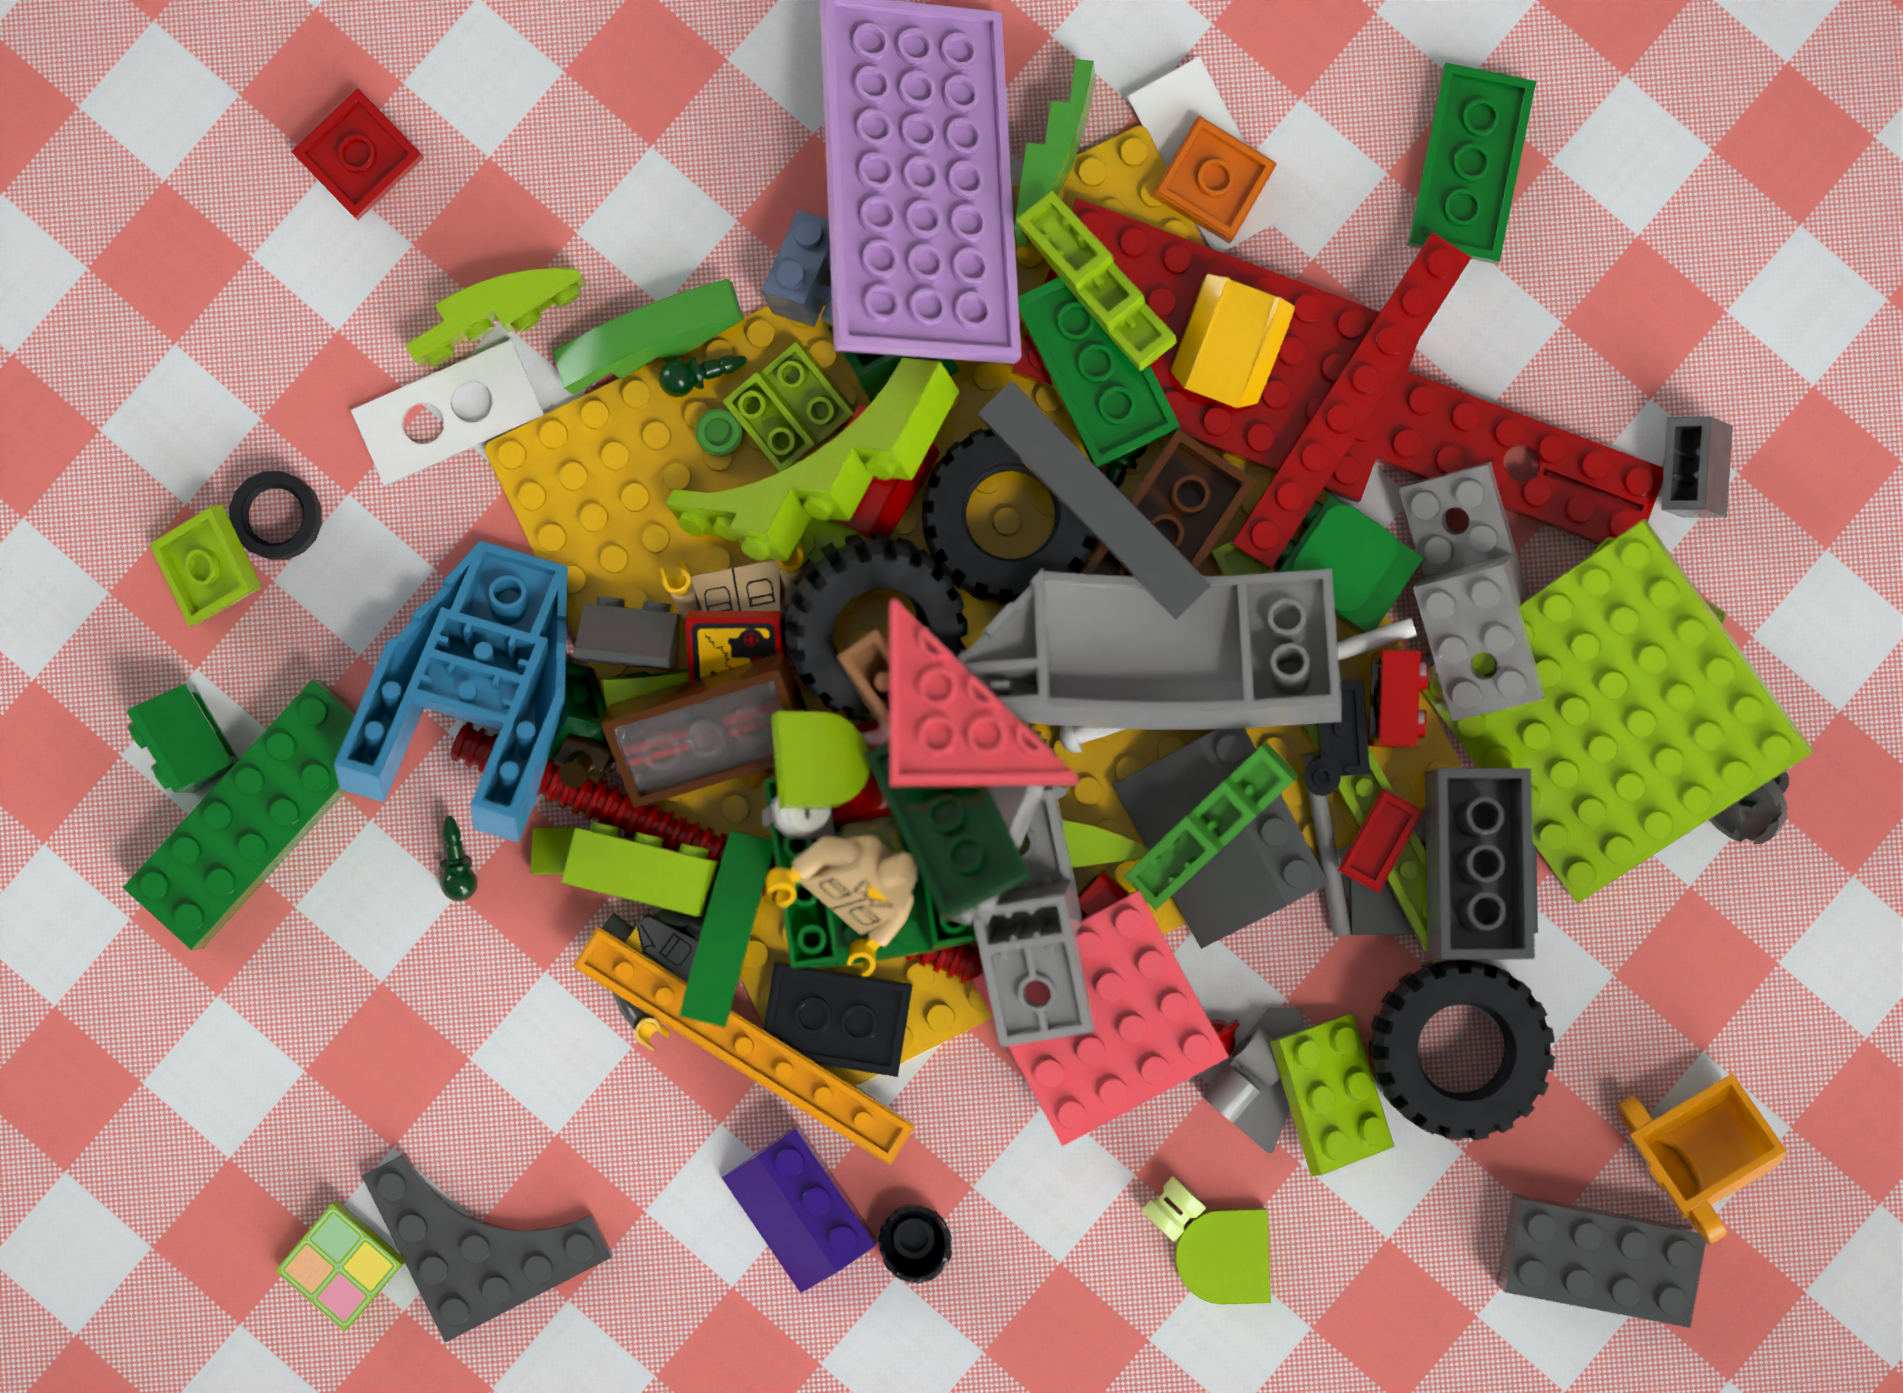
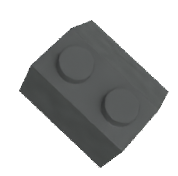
(628, 635)

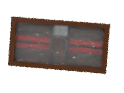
(700, 729)

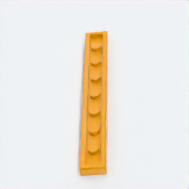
(747, 1048)

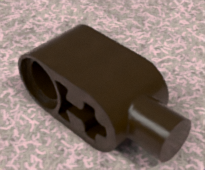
(583, 760)

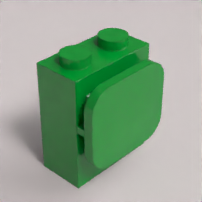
(1364, 560)

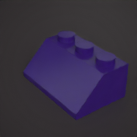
(800, 1209)

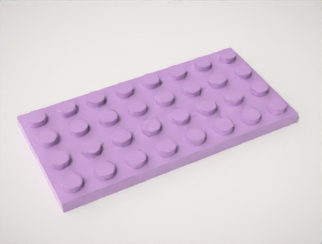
(919, 181)

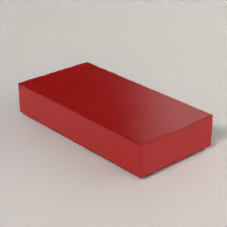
(1380, 840)

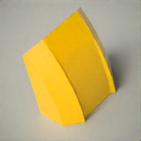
(1231, 341)

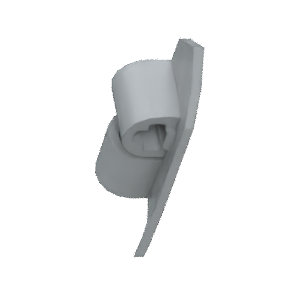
(1251, 1086)

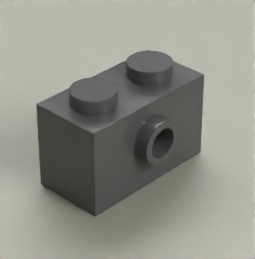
(1697, 467)

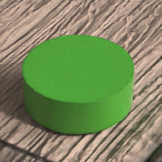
(719, 432)

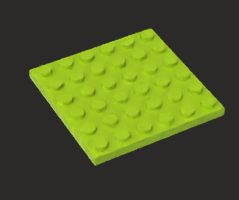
(1641, 718)

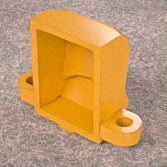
(1704, 1149)

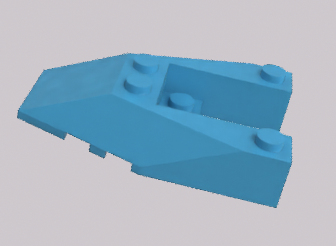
(481, 653)

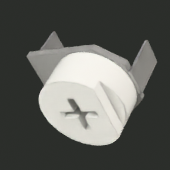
(799, 822)

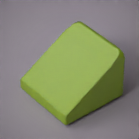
(550, 849)

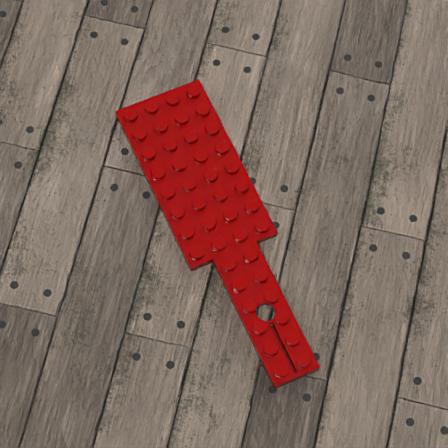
(1413, 427)

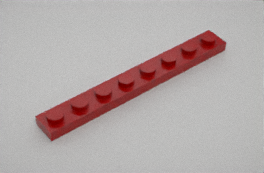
(1350, 401)

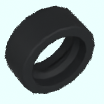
(264, 481)

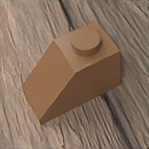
(869, 671)

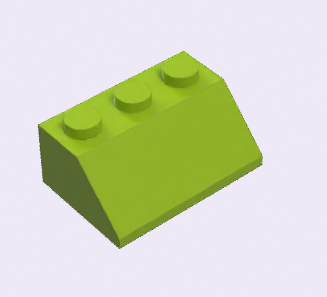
(641, 869)

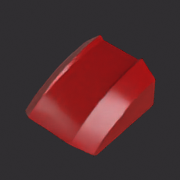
(889, 499)

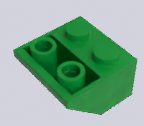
(182, 739)

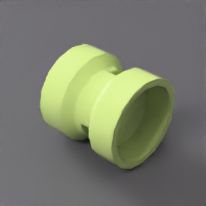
(1166, 1216)

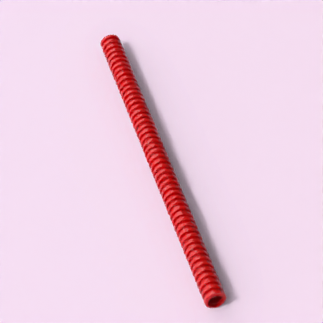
(617, 810)

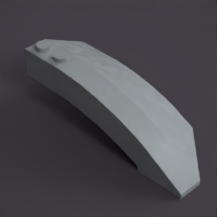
(1117, 659)

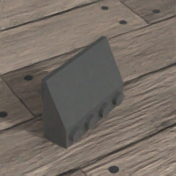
(1252, 874)

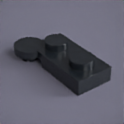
(1341, 744)

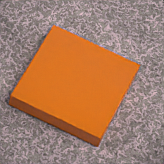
(1214, 179)

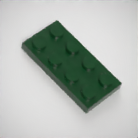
(954, 839)

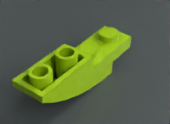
(511, 298)

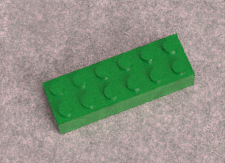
(248, 820)

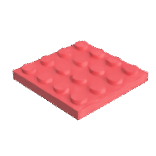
(1145, 1022)

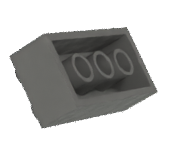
(1479, 864)
(1601, 1260)

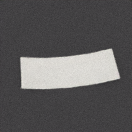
(1169, 111)

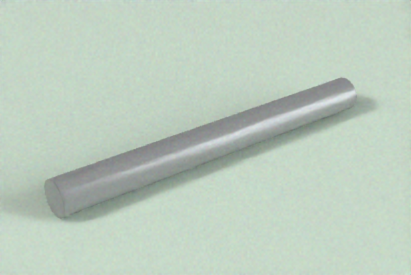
(1328, 857)

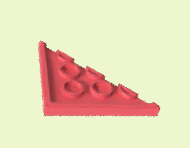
(951, 725)

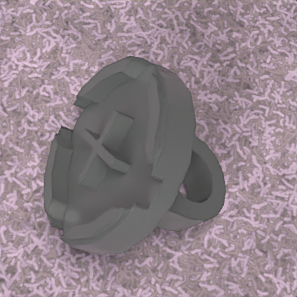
(1758, 814)

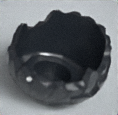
(915, 1243)

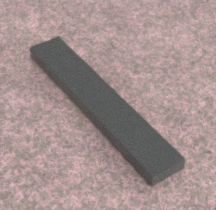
(1093, 500)

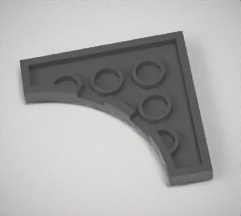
(469, 1266)

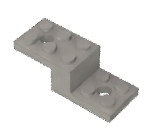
(1471, 592)
(1036, 940)

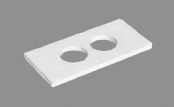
(383, 418)

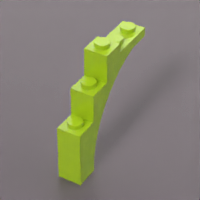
(882, 443)

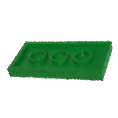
(1472, 160)
(1099, 387)

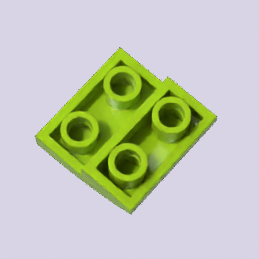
(790, 406)

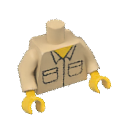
(740, 588)
(859, 883)

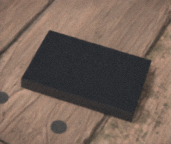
(839, 1017)

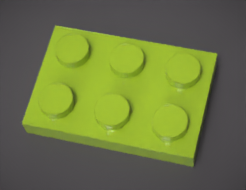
(1332, 1094)

